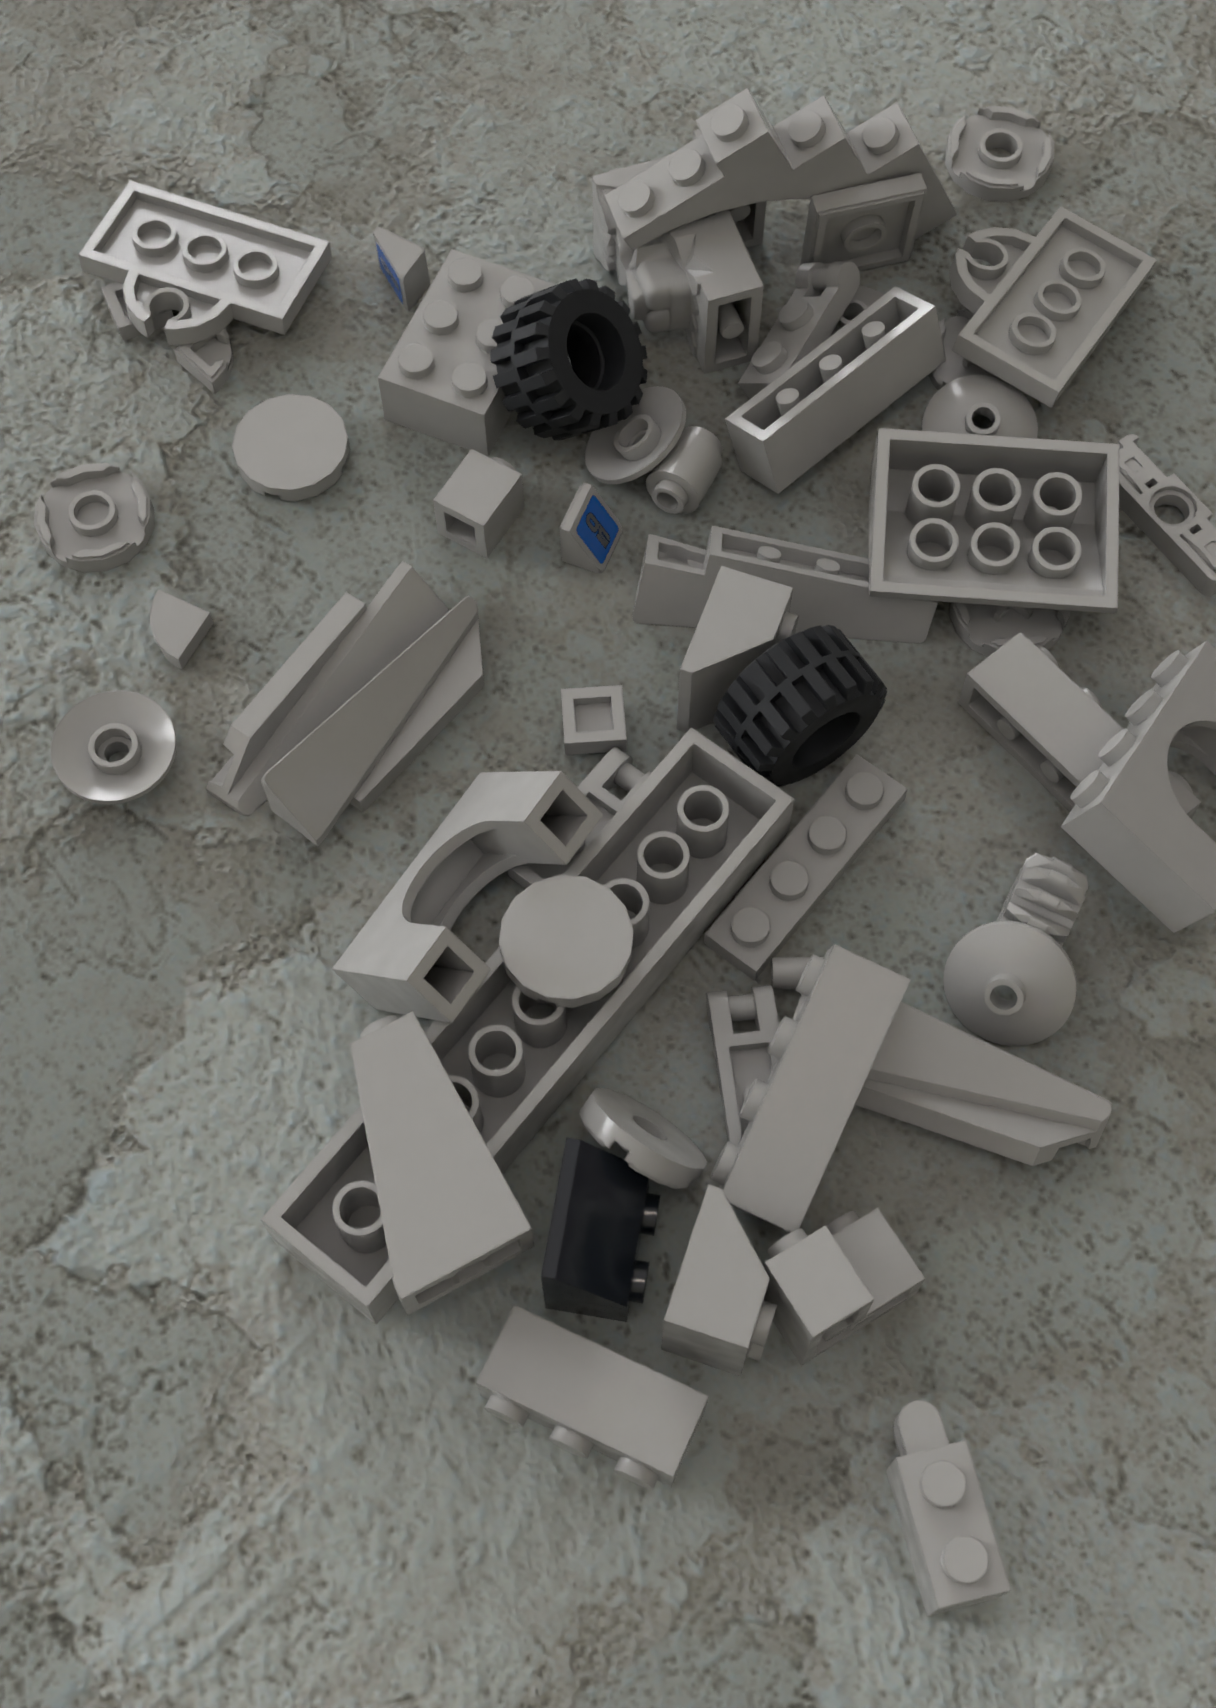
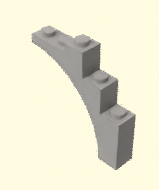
(750, 162)

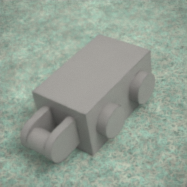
(943, 1514)

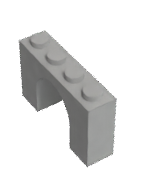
(1128, 808)
(406, 949)

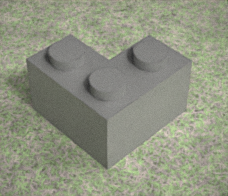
(837, 1281)

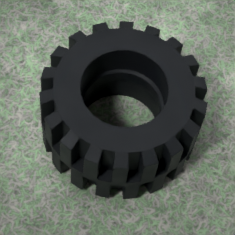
(535, 366)
(800, 705)

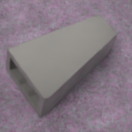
(434, 1176)

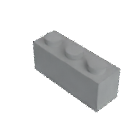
(591, 1398)

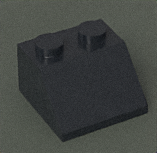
(597, 1234)

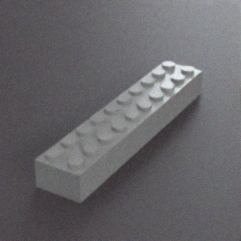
(675, 865)

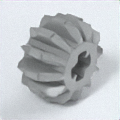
(1046, 896)

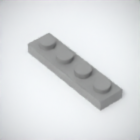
(805, 867)

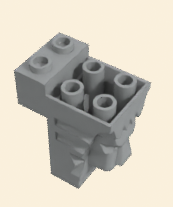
(689, 276)

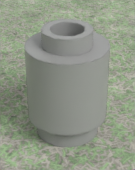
(686, 472)

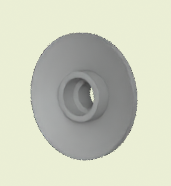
(983, 395)
(640, 441)
(107, 725)
(1013, 957)

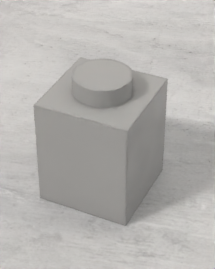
(479, 502)

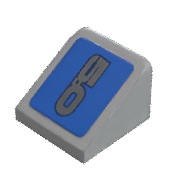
(402, 265)
(589, 531)

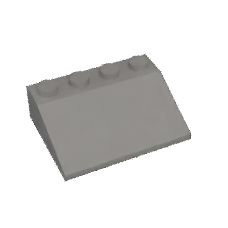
(994, 520)

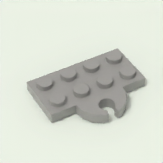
(202, 264)
(1043, 299)

